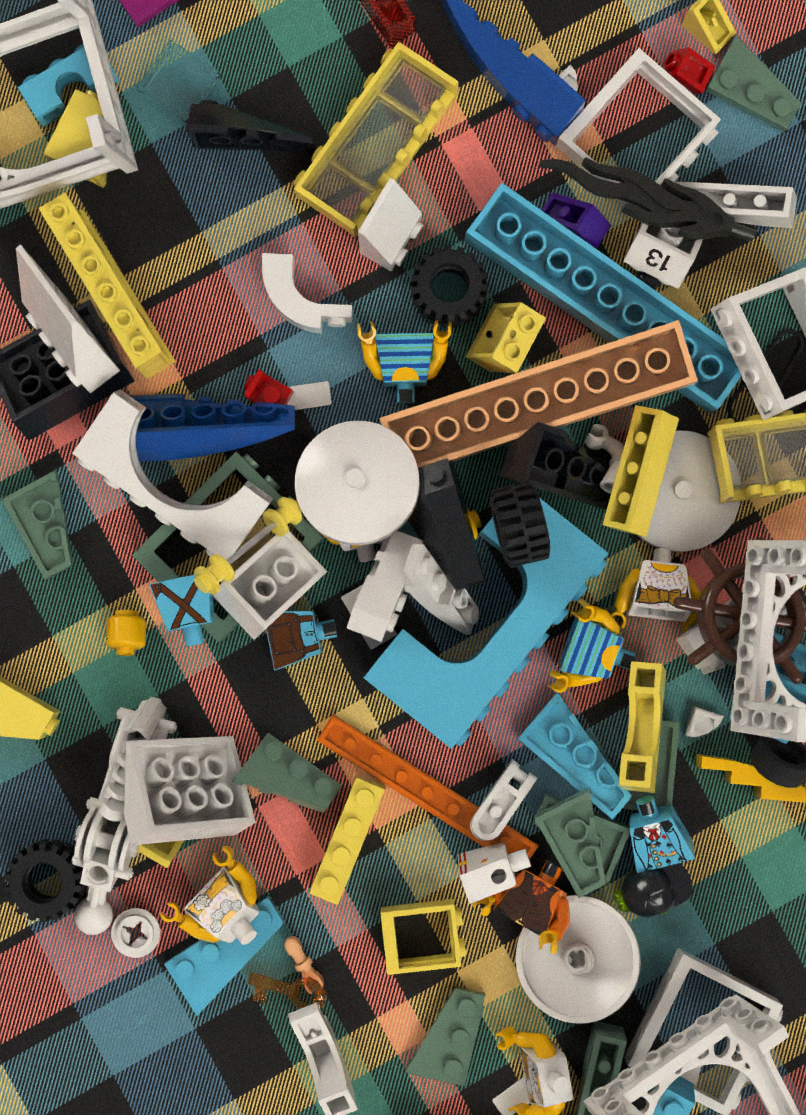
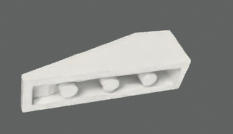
(752, 203)

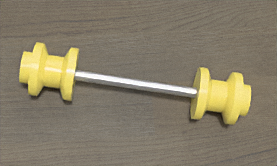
(220, 569)

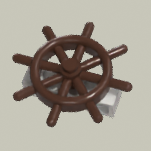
(718, 625)

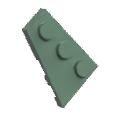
(753, 88)
(450, 1041)

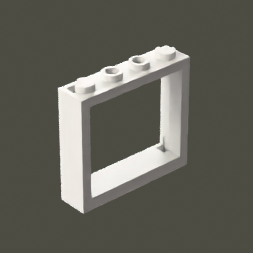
(668, 87)
(746, 349)
(662, 1003)

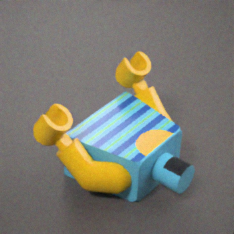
(404, 358)
(590, 649)

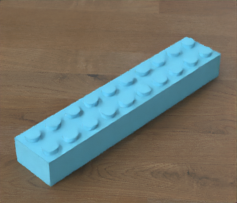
(595, 288)

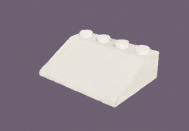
(62, 327)
(184, 790)

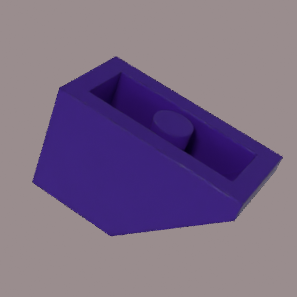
(578, 217)

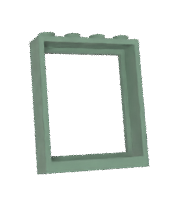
(246, 466)

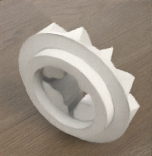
(122, 936)

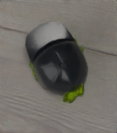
(654, 890)

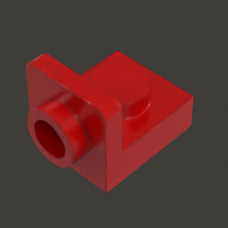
(689, 69)
(266, 389)

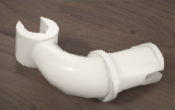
(612, 446)

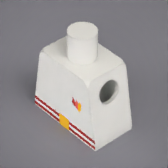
(490, 870)

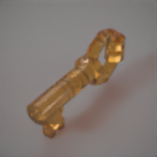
(292, 990)

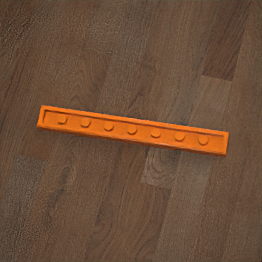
(413, 783)

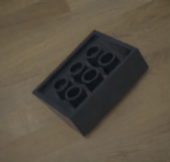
(40, 391)

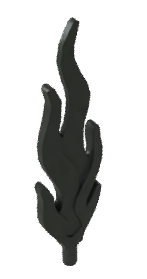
(658, 205)

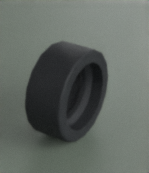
(786, 772)

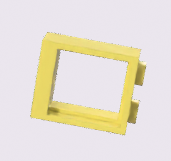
(513, 333)
(397, 966)

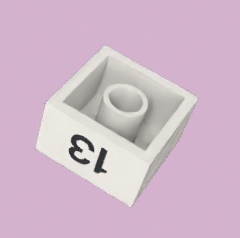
(662, 253)

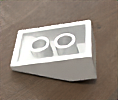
(390, 227)
(269, 583)

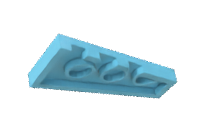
(571, 753)
(208, 966)

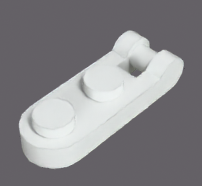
(501, 802)

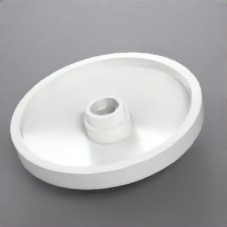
(357, 482)
(689, 498)
(591, 970)

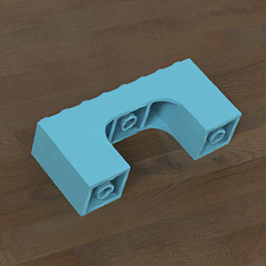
(455, 694)

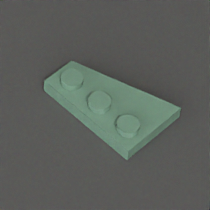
(42, 523)
(665, 767)
(285, 773)
(611, 836)
(574, 841)

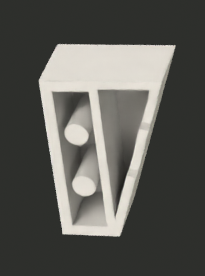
(383, 589)

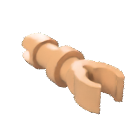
(302, 963)

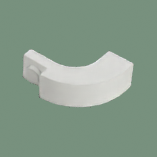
(291, 305)
(325, 1060)

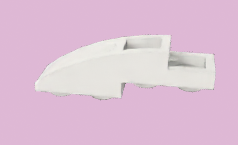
(435, 592)

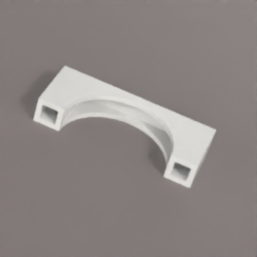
(112, 451)

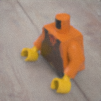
(534, 904)

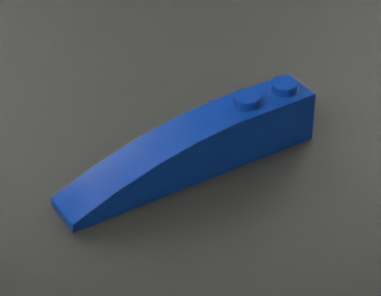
(523, 81)
(191, 428)

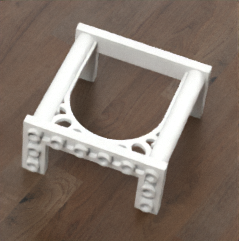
(108, 135)
(755, 659)
(742, 1025)

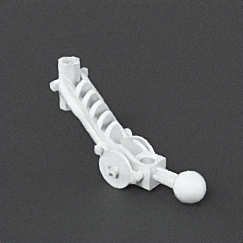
(107, 855)

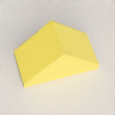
(709, 24)

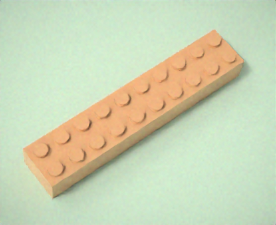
(548, 394)

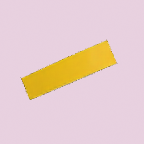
(746, 774)

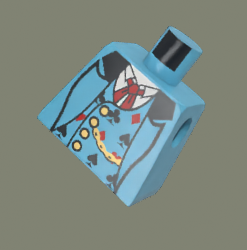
(658, 836)

